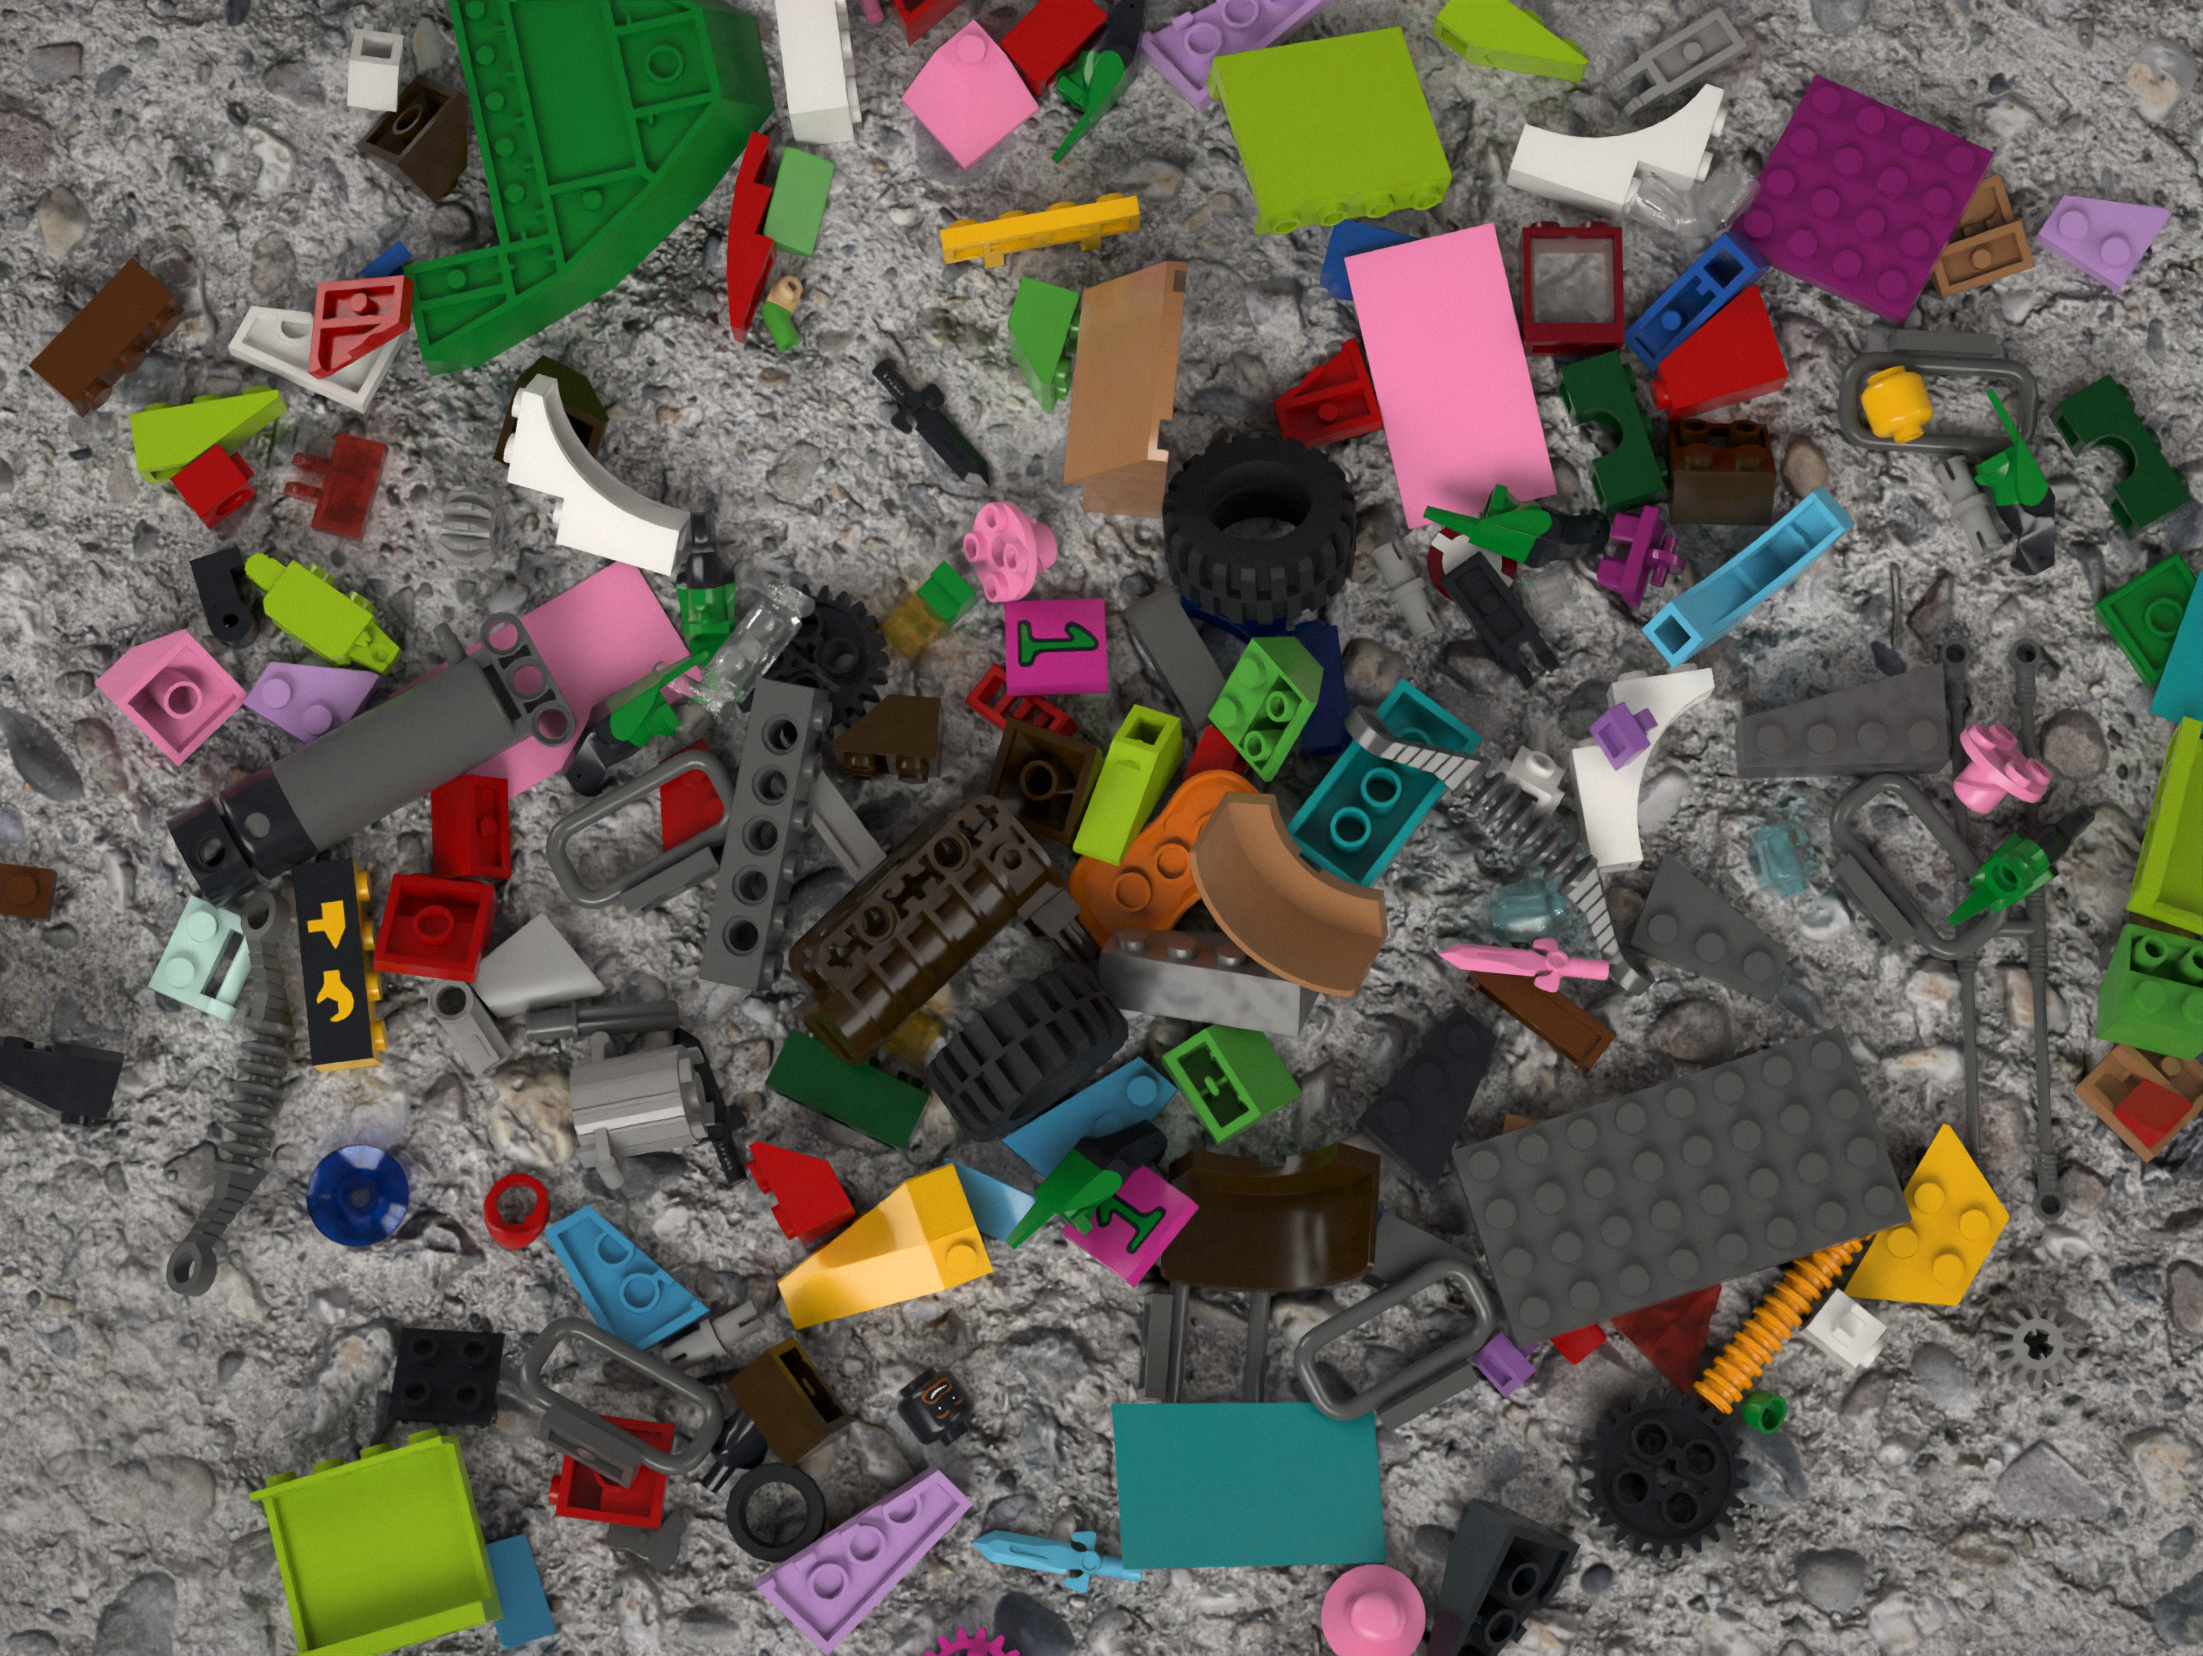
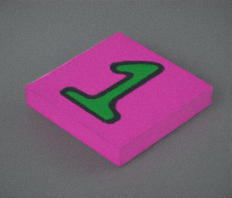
(1056, 647)
(1135, 1225)

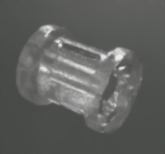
(1548, 589)

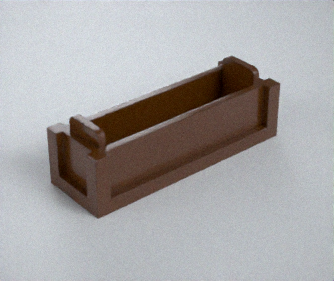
(1546, 1015)

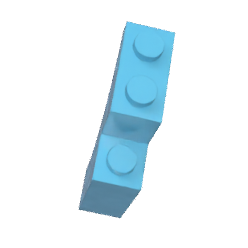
(1748, 579)

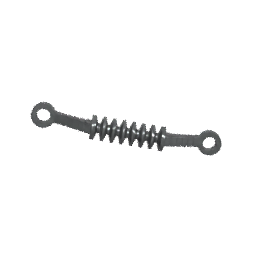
(1466, 774)
(239, 1176)

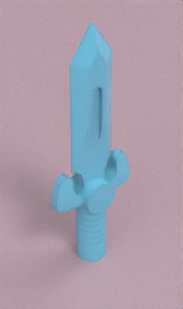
(1054, 1556)

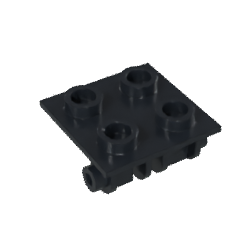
(446, 1377)

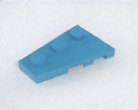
(1100, 1110)
(620, 1282)

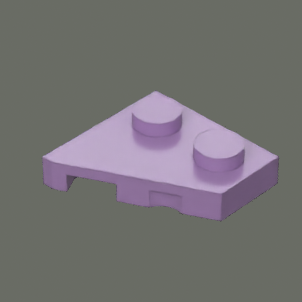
(2102, 236)
(309, 698)

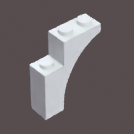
(1608, 171)
(593, 506)
(1609, 798)

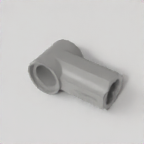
(471, 1029)

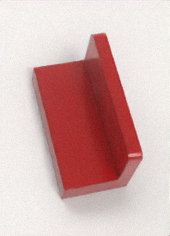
(1051, 39)
(471, 829)

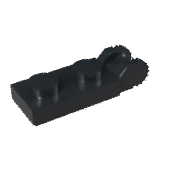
(1497, 616)

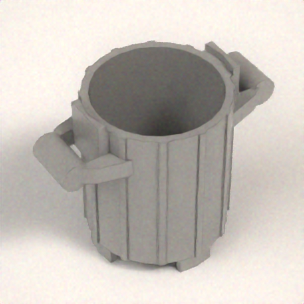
(636, 1104)

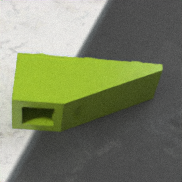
(1508, 39)
(176, 436)
(1130, 783)

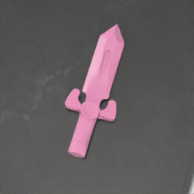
(1527, 962)

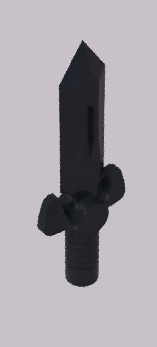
(933, 426)
(720, 1133)

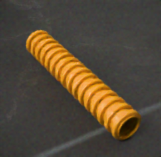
(1772, 1325)

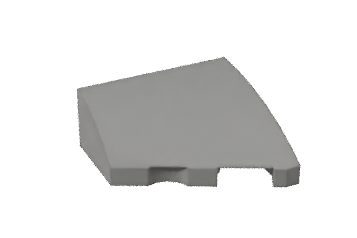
(534, 972)

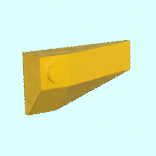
(898, 1251)

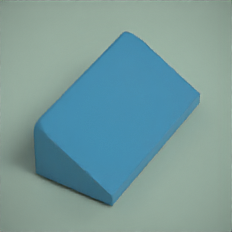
(993, 1203)
(519, 1593)

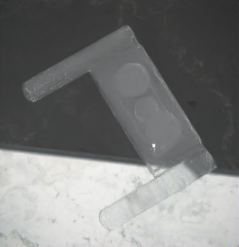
(749, 647)

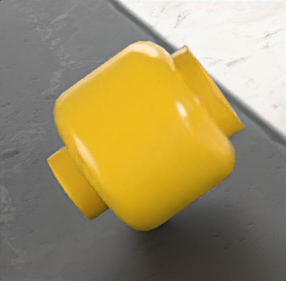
(1897, 404)

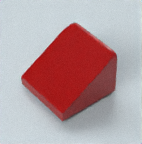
(2151, 1111)
(1579, 1343)

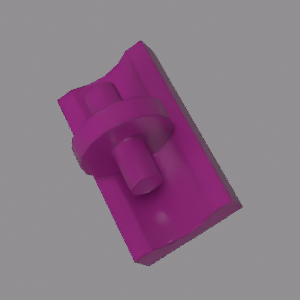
(1632, 575)

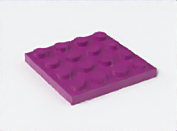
(1862, 199)

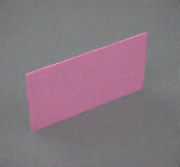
(1450, 373)
(594, 646)

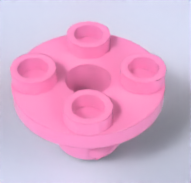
(1008, 550)
(1997, 769)
(1373, 1613)

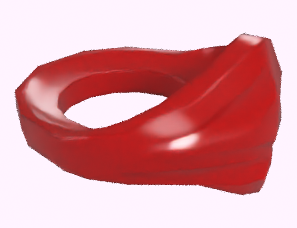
(516, 1235)

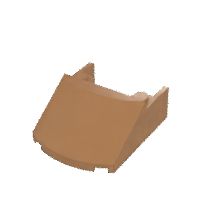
(1124, 389)

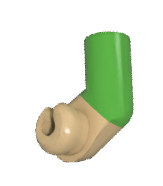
(778, 311)

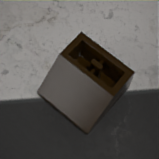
(1719, 473)
(896, 739)
(790, 1403)

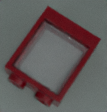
(1571, 289)

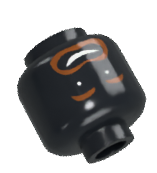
(936, 1407)

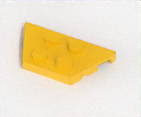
(1946, 1240)

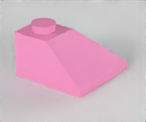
(970, 96)
(173, 692)

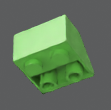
(1044, 336)
(1268, 701)
(2153, 993)
(1230, 1080)

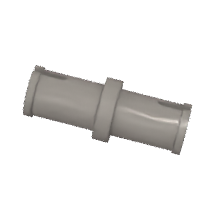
(1970, 507)
(1407, 590)
(714, 1337)

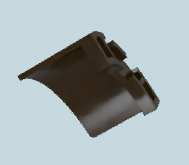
(1275, 1224)

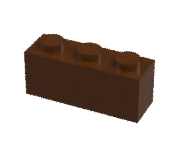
(108, 338)

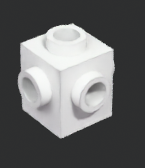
(1536, 777)

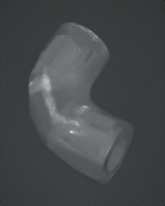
(1696, 211)

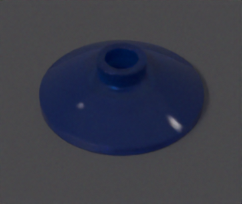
(336, 1181)

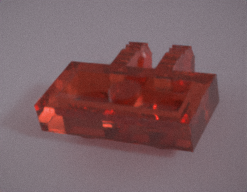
(348, 485)

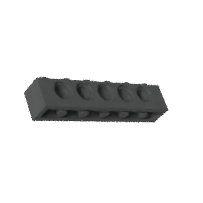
(744, 855)

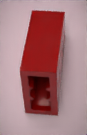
(1722, 362)

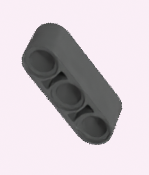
(1177, 655)

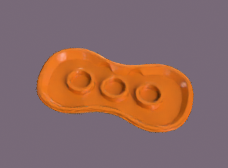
(1155, 877)

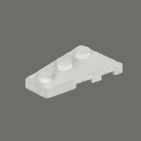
(281, 345)

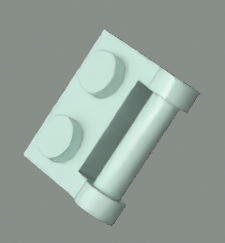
(194, 958)

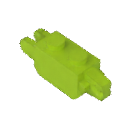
(320, 616)

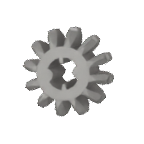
(472, 527)
(2049, 1340)

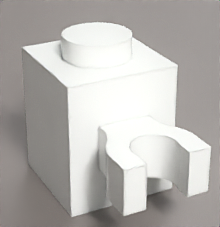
(375, 69)
(1845, 1331)

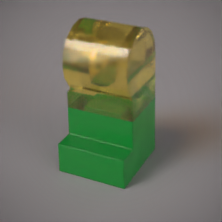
(929, 612)

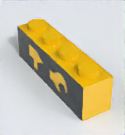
(338, 965)

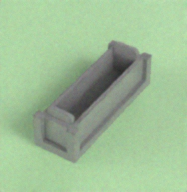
(841, 829)

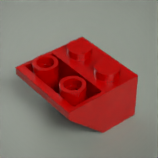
(806, 1189)

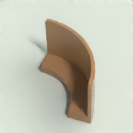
(1278, 906)

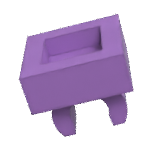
(1623, 734)
(1504, 1363)

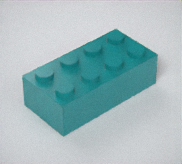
(1374, 805)

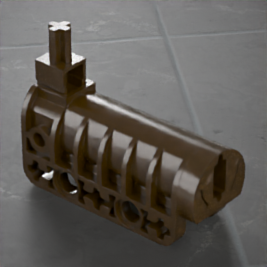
(931, 928)

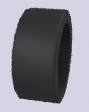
(746, 1487)

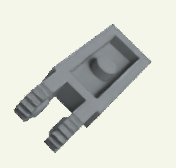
(1680, 61)

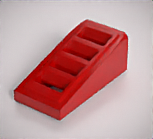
(991, 684)

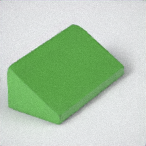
(798, 202)

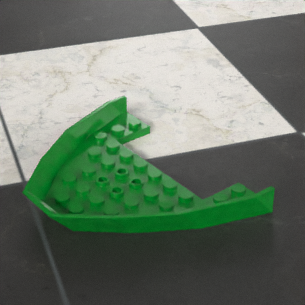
(593, 148)

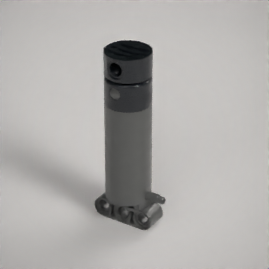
(371, 765)

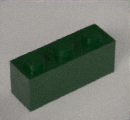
(857, 1098)

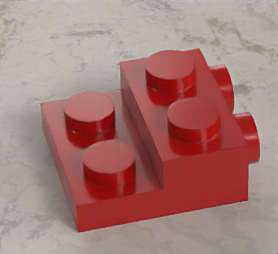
(435, 927)
(594, 1497)

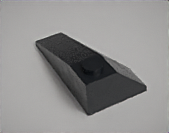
(61, 1078)
(1495, 1579)

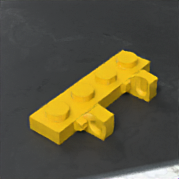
(1058, 225)

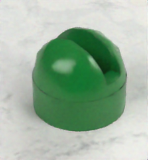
(1774, 1414)

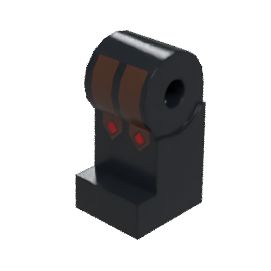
(223, 598)

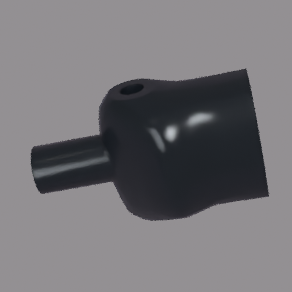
(737, 1447)

